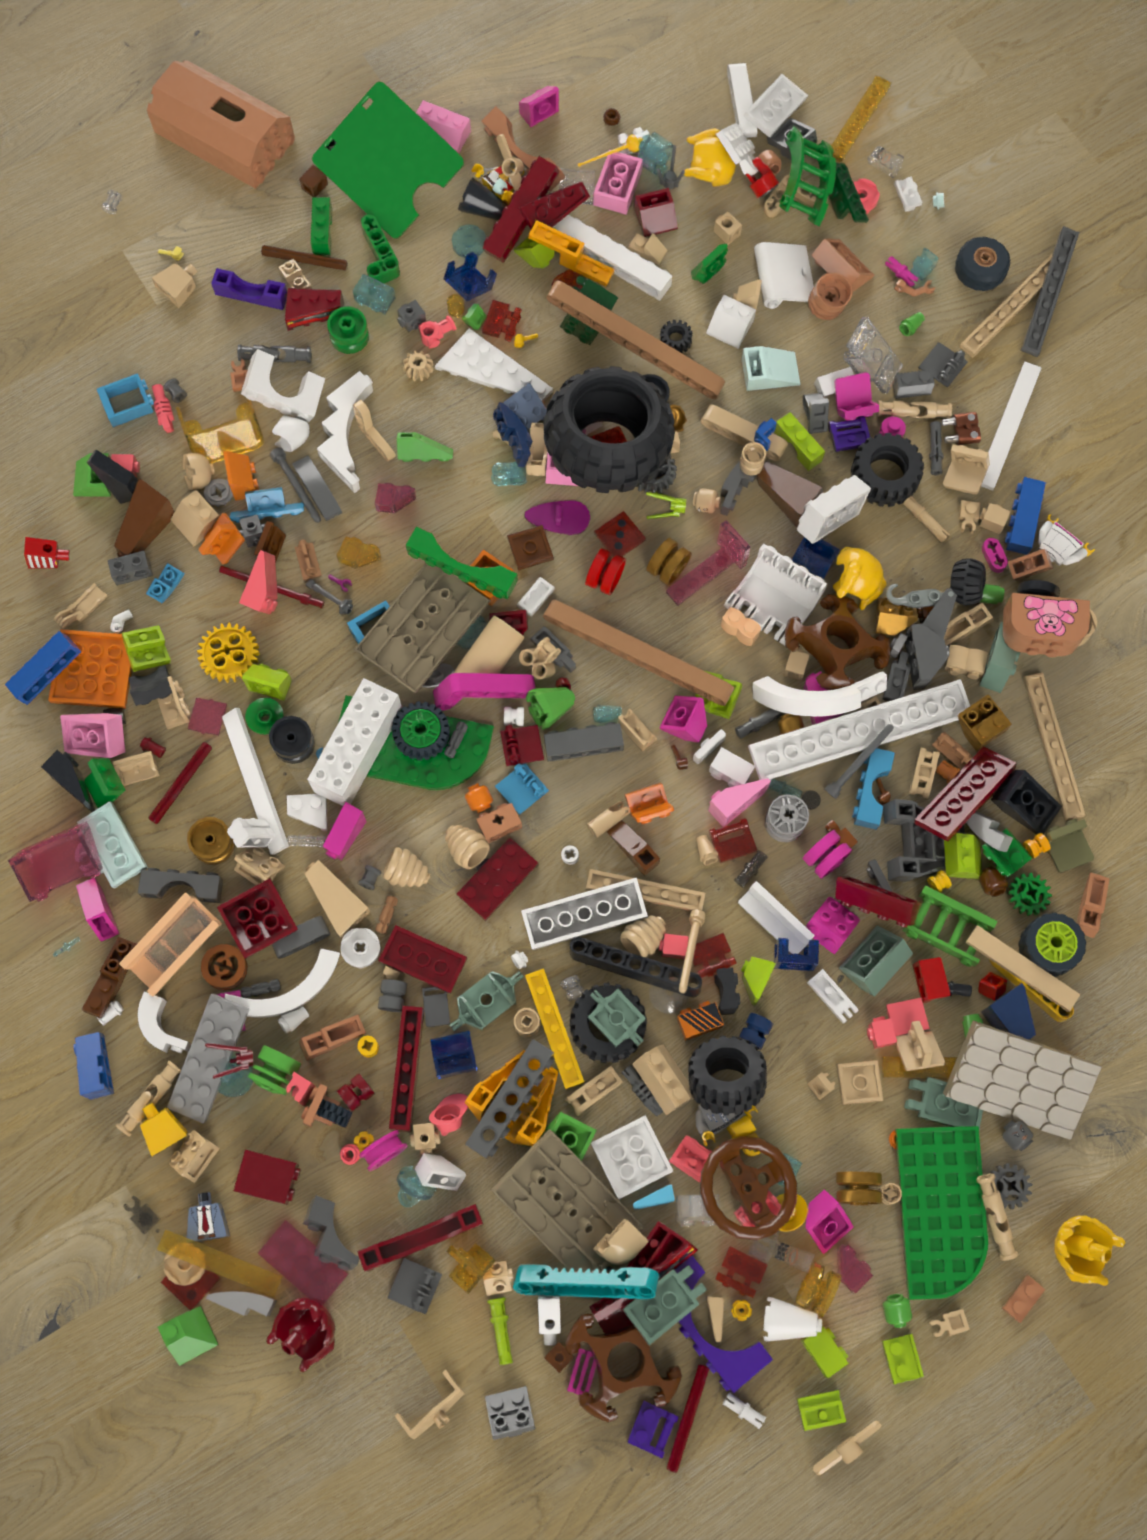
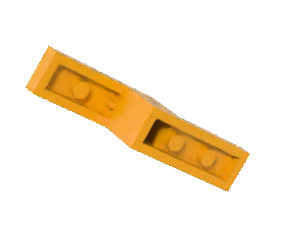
(571, 253)

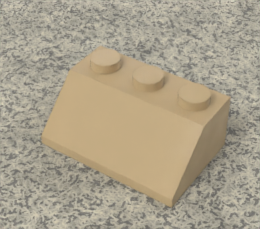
(663, 1078)

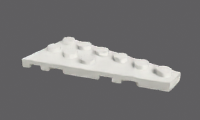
(489, 366)

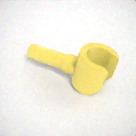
(175, 254)

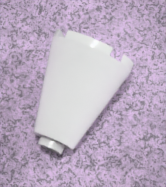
(789, 1322)

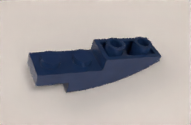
(513, 431)

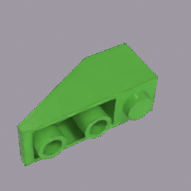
(416, 446)

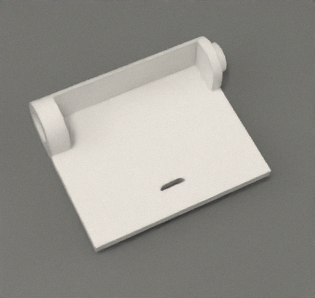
(783, 273)

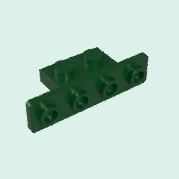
(845, 196)

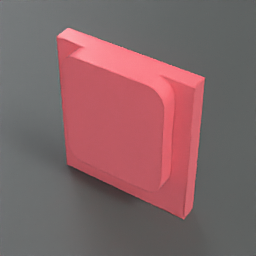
(905, 1013)

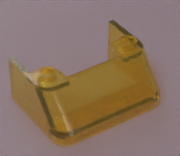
(233, 436)

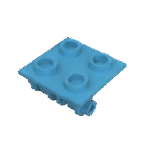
(521, 788)

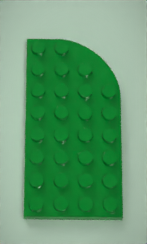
(436, 772)
(941, 1209)

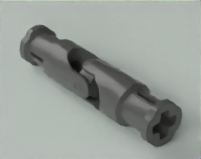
(292, 353)

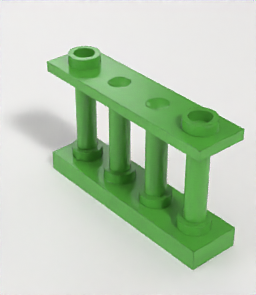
(948, 906)

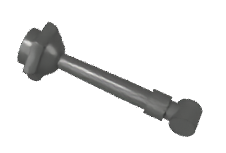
(345, 606)

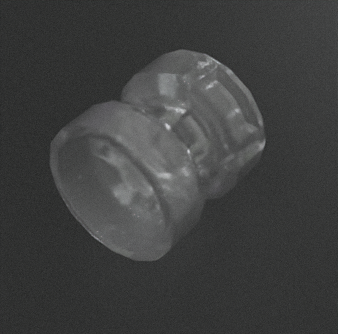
(572, 987)

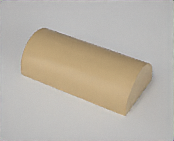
(491, 649)

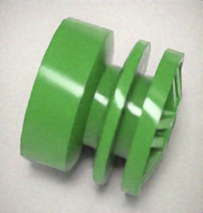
(274, 1070)

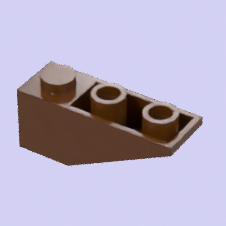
(634, 847)

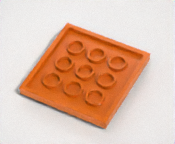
(97, 674)

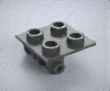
(944, 364)
(414, 1286)

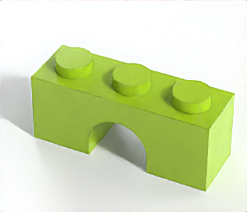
(807, 448)

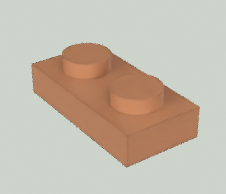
(1023, 1299)

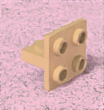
(257, 865)
(919, 1049)
(193, 1156)

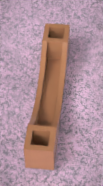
(497, 124)

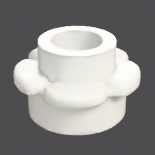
(519, 959)

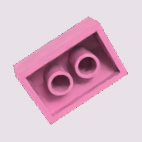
(449, 125)

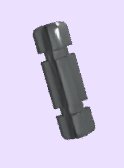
(455, 739)
(260, 988)

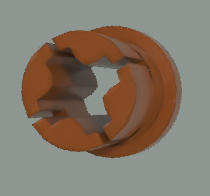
(947, 771)

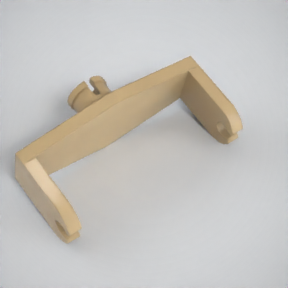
(437, 1414)

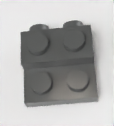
(779, 138)

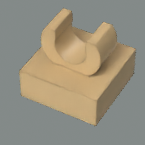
(821, 1085)

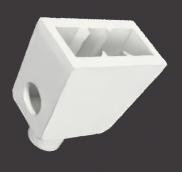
(549, 1309)

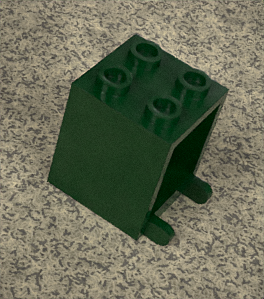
(596, 293)

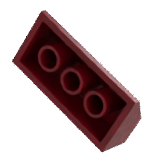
(877, 900)

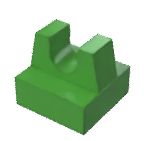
(474, 317)

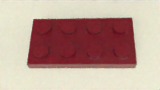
(497, 879)
(423, 959)

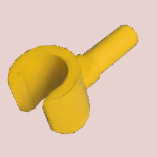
(519, 339)

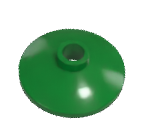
(259, 709)

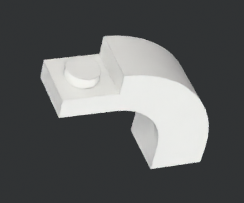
(149, 1020)

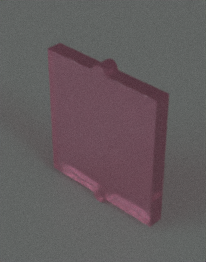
(207, 716)

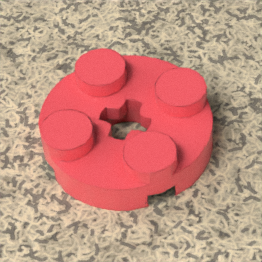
(870, 193)

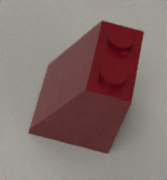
(267, 1177)

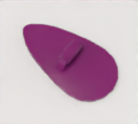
(560, 517)

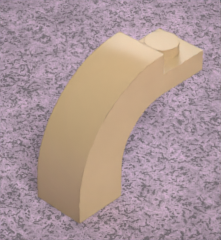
(538, 459)

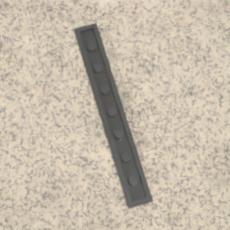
(1050, 291)

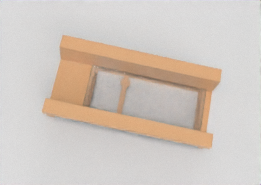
(171, 943)

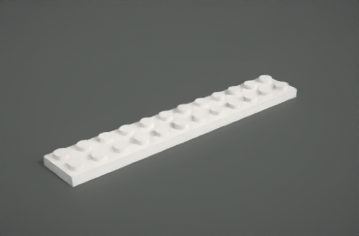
(857, 730)

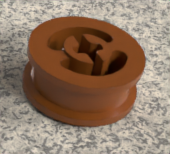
(218, 981)

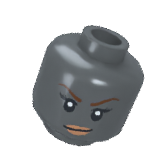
(1017, 1135)

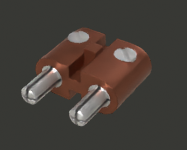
(966, 428)

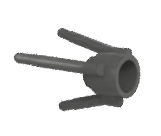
(670, 179)

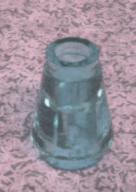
(606, 713)

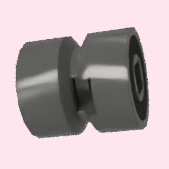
(392, 995)

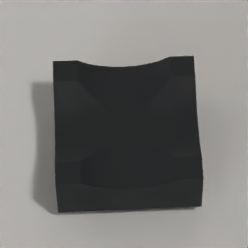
(150, 687)
(726, 982)

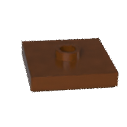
(530, 547)

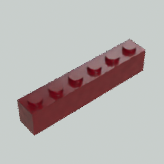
(512, 223)
(406, 1069)

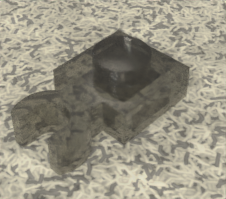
(143, 1216)

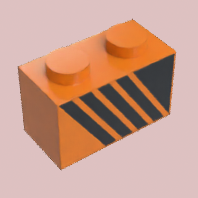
(700, 1020)

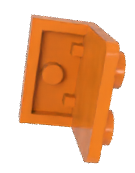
(648, 803)

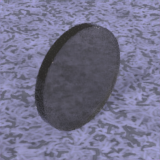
(811, 799)

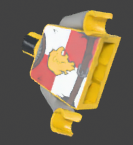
(490, 177)

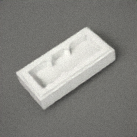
(536, 596)
(709, 746)

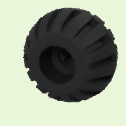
(968, 581)

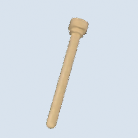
(696, 919)

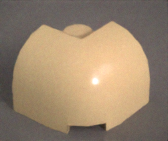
(621, 1244)

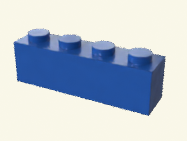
(1025, 516)
(43, 668)

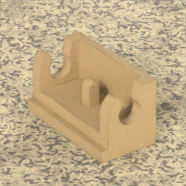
(636, 730)
(136, 768)

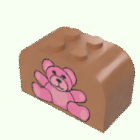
(1045, 624)

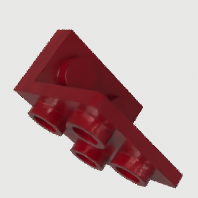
(610, 1313)

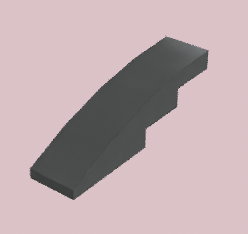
(317, 488)

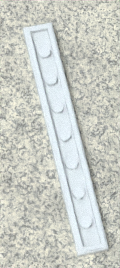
(1010, 422)
(254, 777)

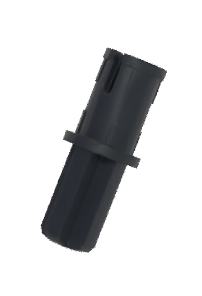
(960, 989)

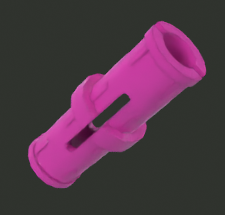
(901, 271)

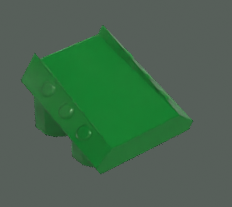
(710, 265)

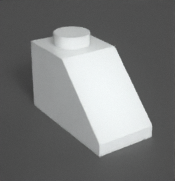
(439, 1172)

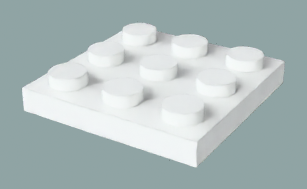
(631, 1157)

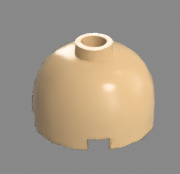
(197, 470)

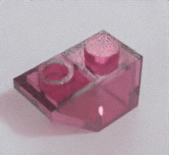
(393, 498)
(853, 1272)

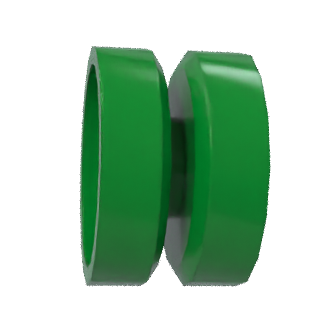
(348, 330)

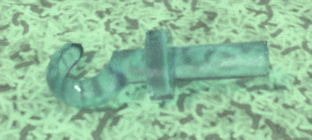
(66, 946)

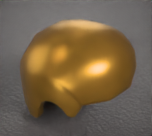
(679, 417)

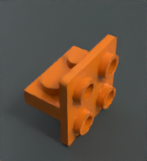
(222, 540)

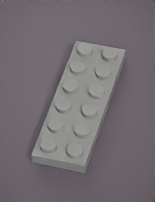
(195, 1086)

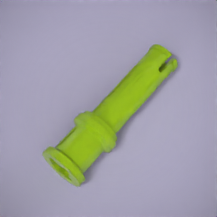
(499, 1319)

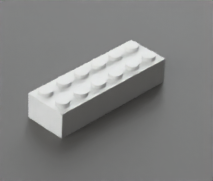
(584, 913)

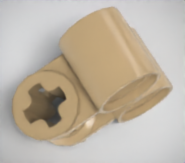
(542, 656)

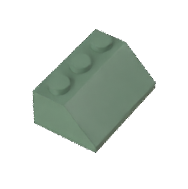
(876, 960)

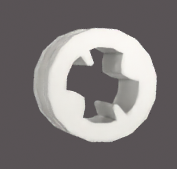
(568, 849)

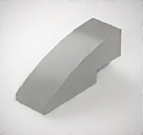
(987, 830)
(244, 1301)

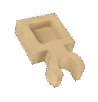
(969, 514)
(953, 1322)

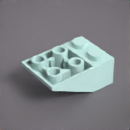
(769, 368)

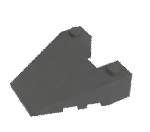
(921, 849)

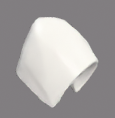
(292, 432)

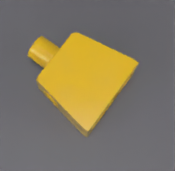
(160, 1129)

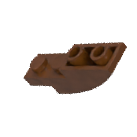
(109, 980)

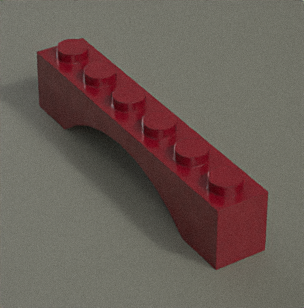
(420, 1238)

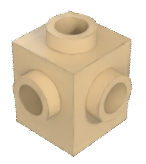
(420, 1132)
(498, 1279)

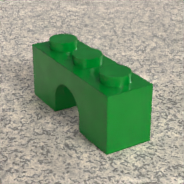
(320, 225)

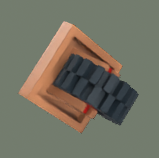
(325, 1109)

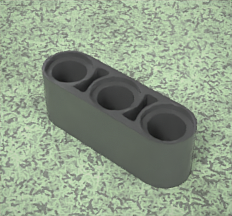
(306, 935)

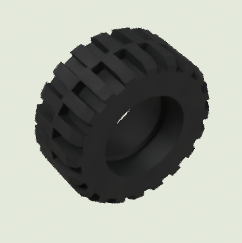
(896, 450)
(587, 1041)
(727, 1096)

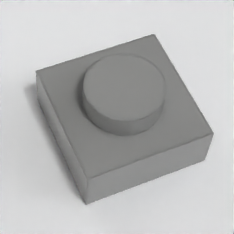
(897, 644)

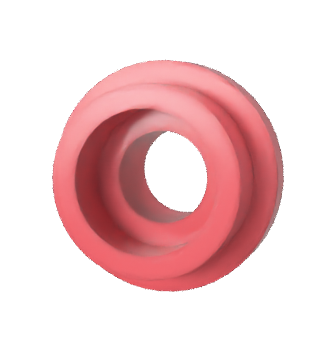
(345, 1157)

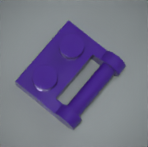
(849, 438)
(646, 1425)

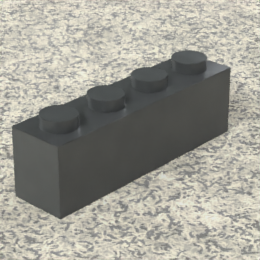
(583, 742)

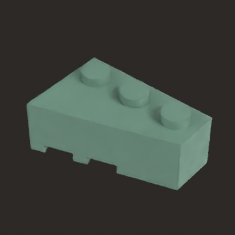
(1000, 663)

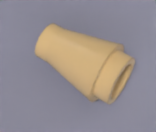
(707, 852)

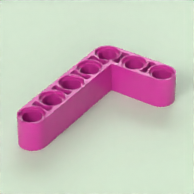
(481, 685)

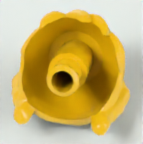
(710, 159)
(860, 576)
(1085, 1248)

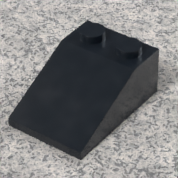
(65, 772)
(1026, 801)

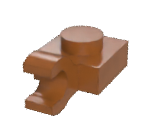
(846, 836)

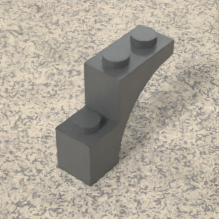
(329, 1247)

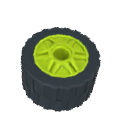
(1053, 943)

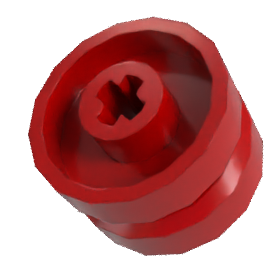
(605, 571)

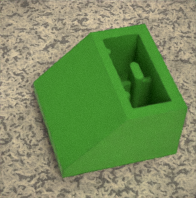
(87, 482)

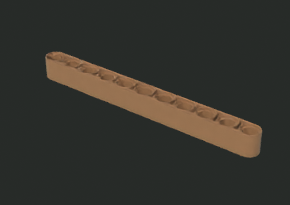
(635, 339)
(638, 652)

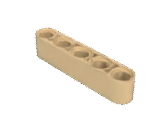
(740, 430)

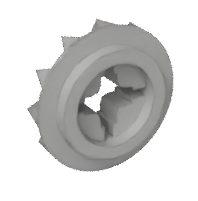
(210, 491)

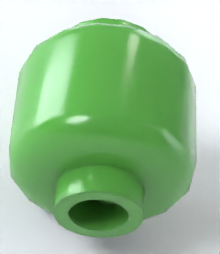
(897, 1310)

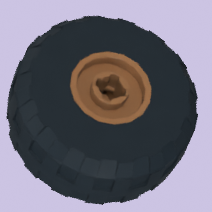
(982, 263)

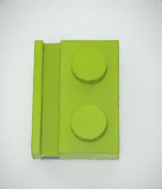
(902, 1359)
(821, 1410)

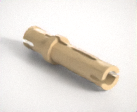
(923, 516)

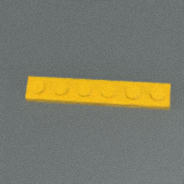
(554, 1029)

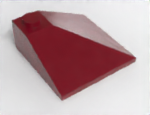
(257, 918)

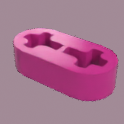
(998, 554)

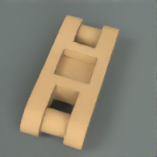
(924, 773)

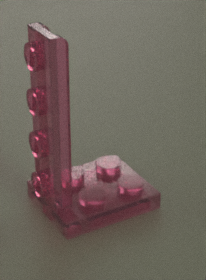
(733, 550)

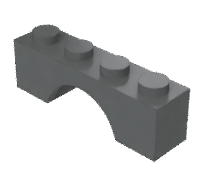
(156, 883)

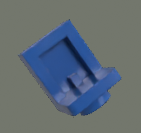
(765, 430)

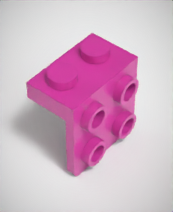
(854, 396)
(832, 924)

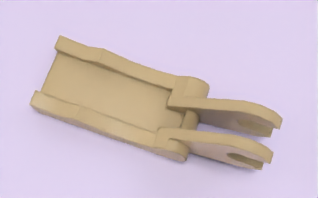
(82, 607)

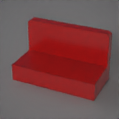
(931, 979)

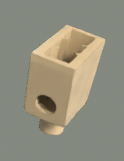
(176, 283)

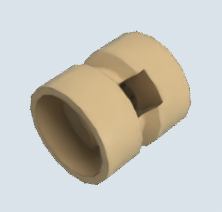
(752, 458)
(527, 1022)

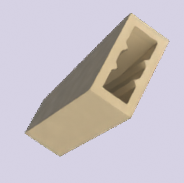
(339, 903)

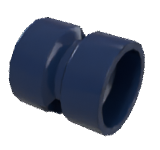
(756, 1030)

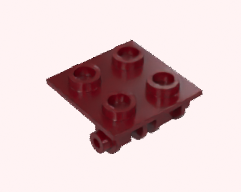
(521, 745)

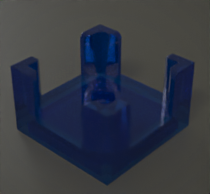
(467, 279)
(799, 962)

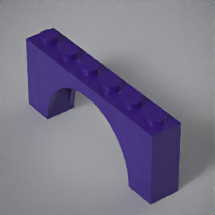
(732, 1366)

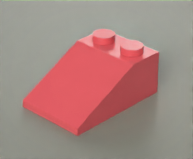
(262, 585)

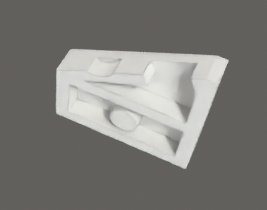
(309, 809)

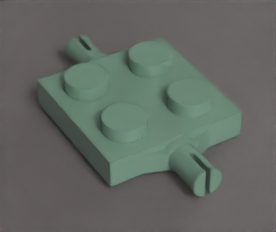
(616, 1018)

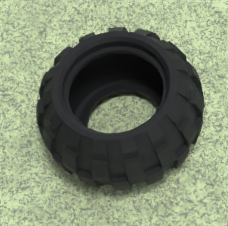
(616, 398)

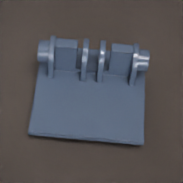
(527, 405)

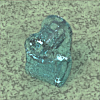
(510, 474)

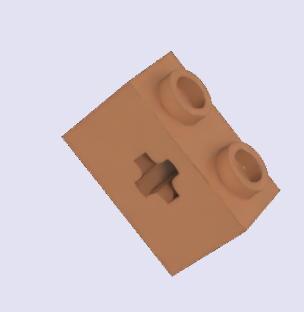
(1030, 565)
(493, 831)

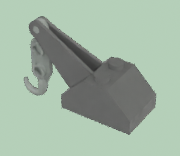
(926, 640)

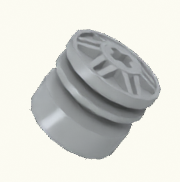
(782, 827)

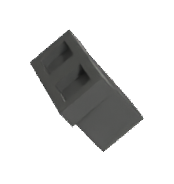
(817, 412)

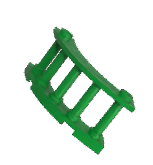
(827, 173)

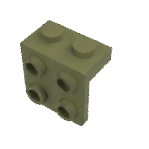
(1069, 845)

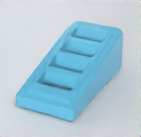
(662, 1196)

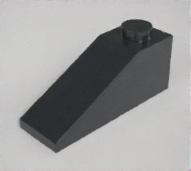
(114, 476)

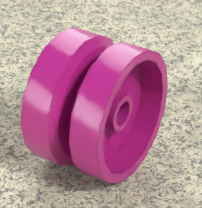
(825, 852)

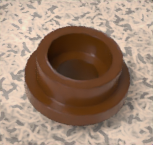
(611, 113)

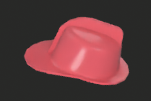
(449, 1113)

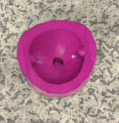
(893, 425)

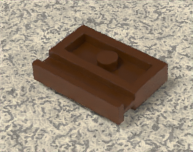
(271, 540)

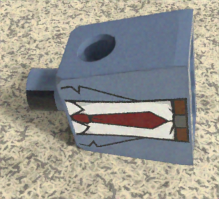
(207, 1220)

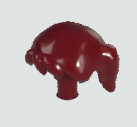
(305, 1330)

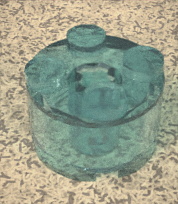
(655, 153)

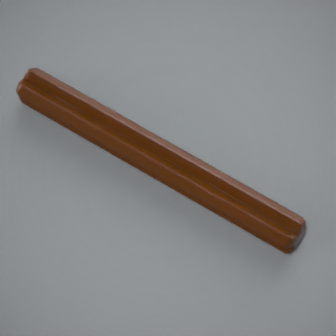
(304, 257)

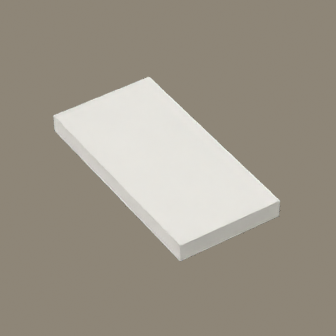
(775, 105)

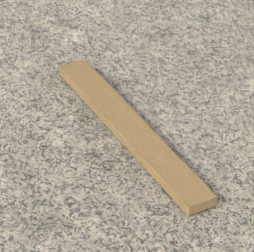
(1006, 311)
(1054, 746)

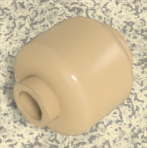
(706, 500)

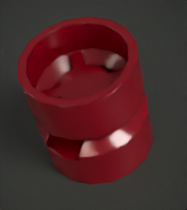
(349, 1096)

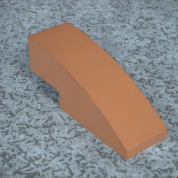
(1092, 904)
(331, 1037)

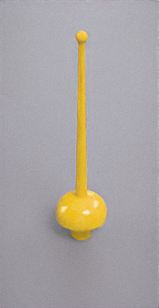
(632, 144)

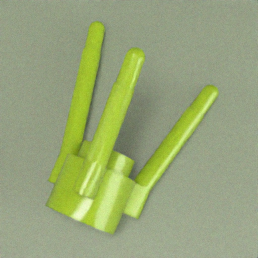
(678, 505)

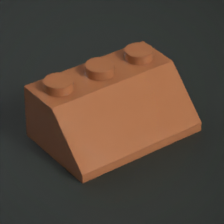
(838, 258)

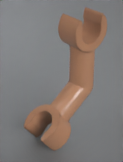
(902, 286)

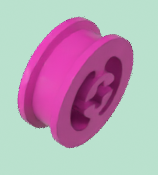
(383, 1150)

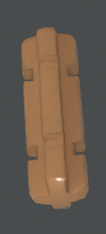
(386, 914)

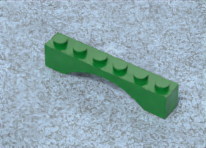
(494, 579)

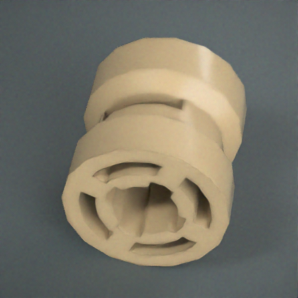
(894, 1193)

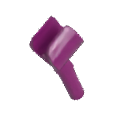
(341, 582)

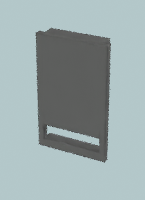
(436, 1008)

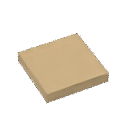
(860, 1082)

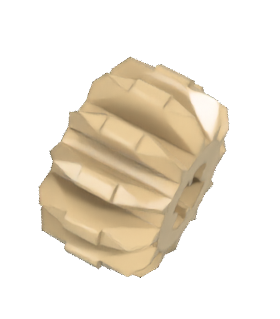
(418, 365)

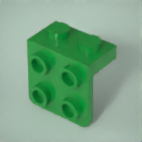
(103, 782)

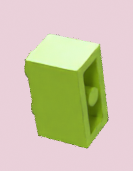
(825, 1352)

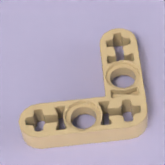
(781, 189)
(365, 424)

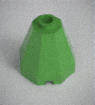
(549, 704)

